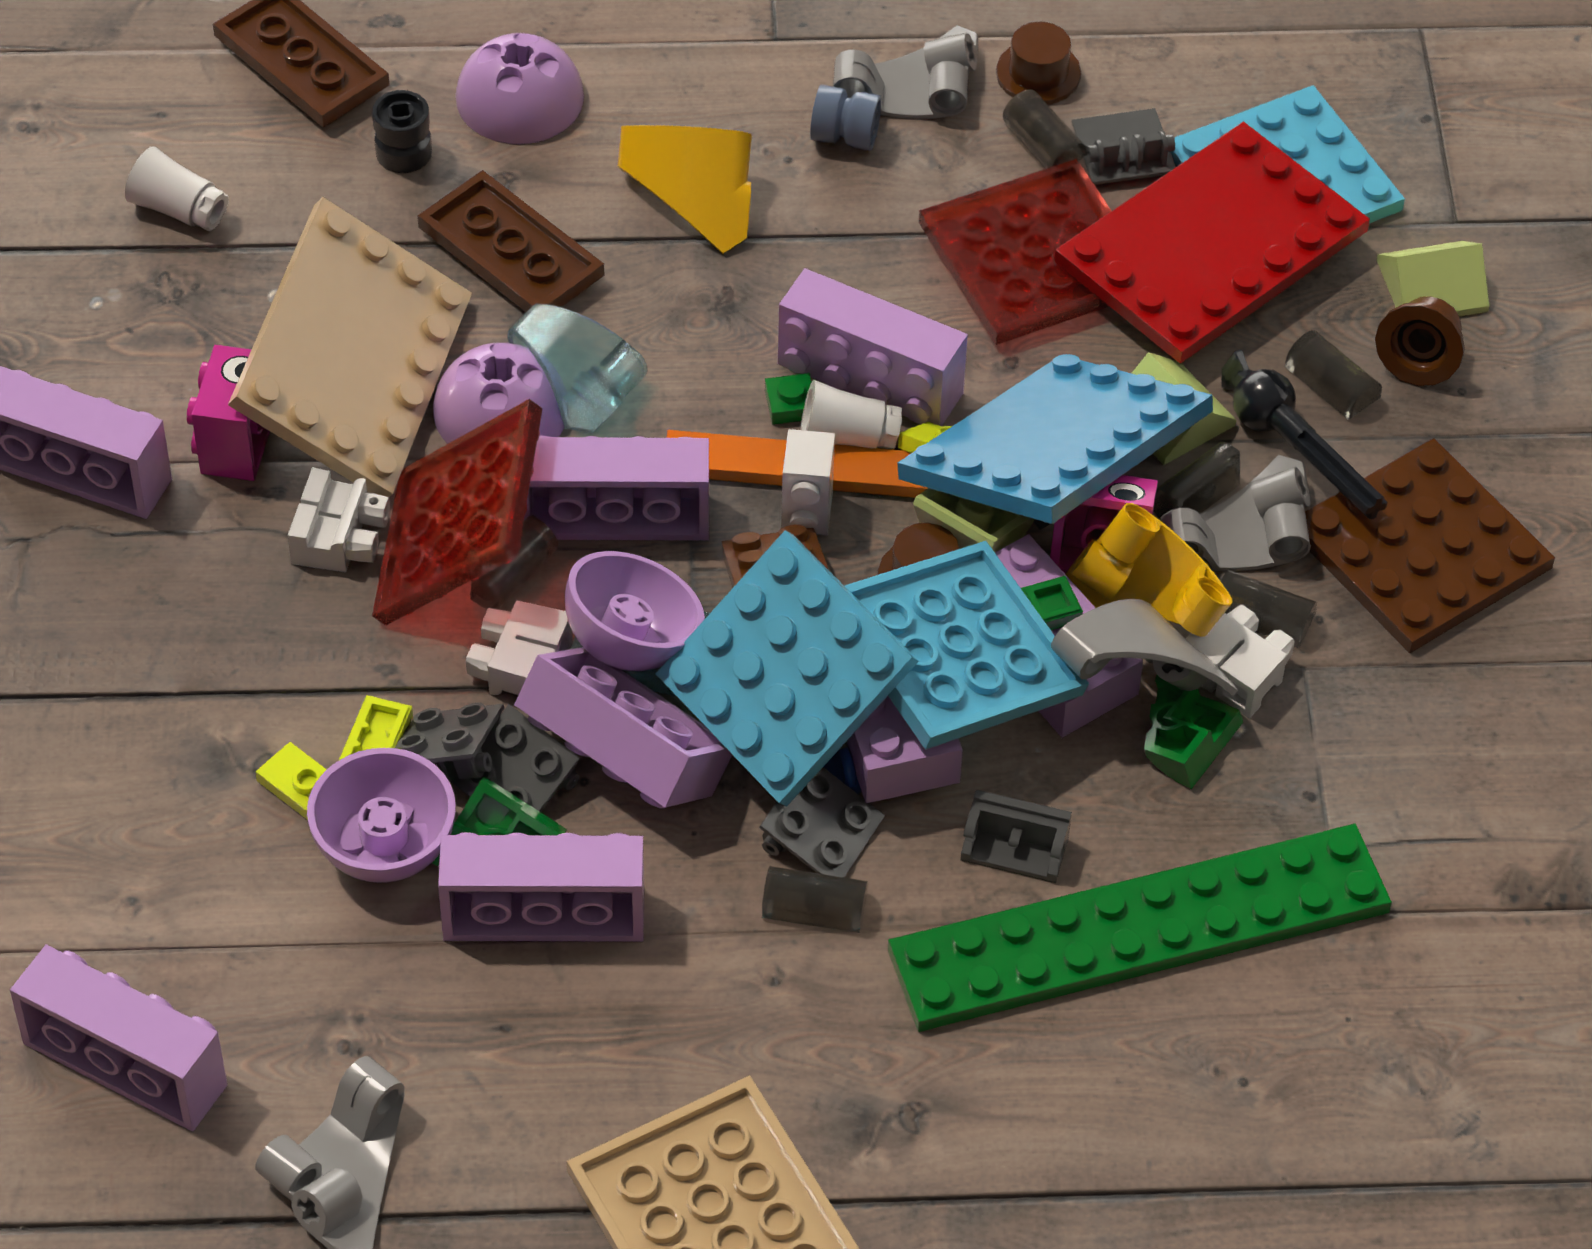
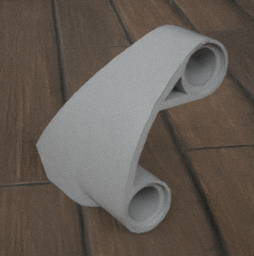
(916, 85)
(1255, 526)
(1134, 631)
(342, 1165)

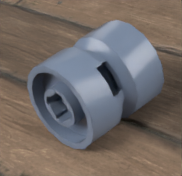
(840, 116)

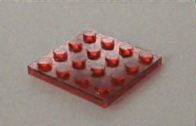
(1005, 245)
(458, 513)

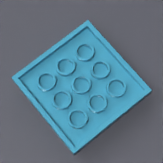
(1317, 140)
(976, 644)
(786, 668)

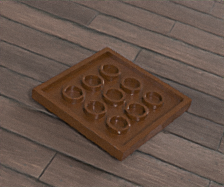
(1432, 552)

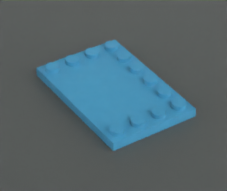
(1055, 438)

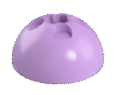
(519, 89)
(487, 385)
(630, 610)
(381, 814)

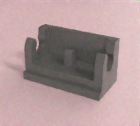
(1016, 836)

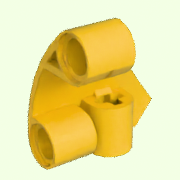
(694, 173)
(1150, 563)

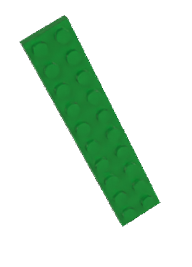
(1137, 927)

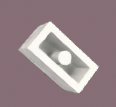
(808, 479)

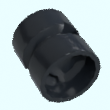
(402, 131)

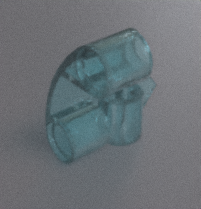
(582, 361)

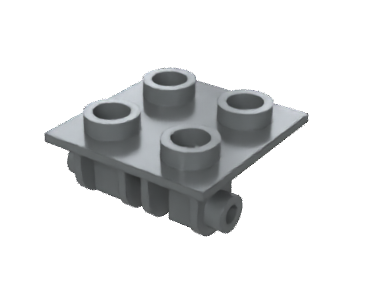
(1125, 146)
(453, 738)
(525, 761)
(822, 825)

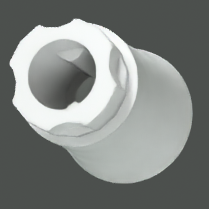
(174, 191)
(851, 417)

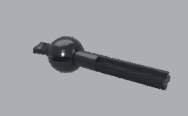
(1267, 403)

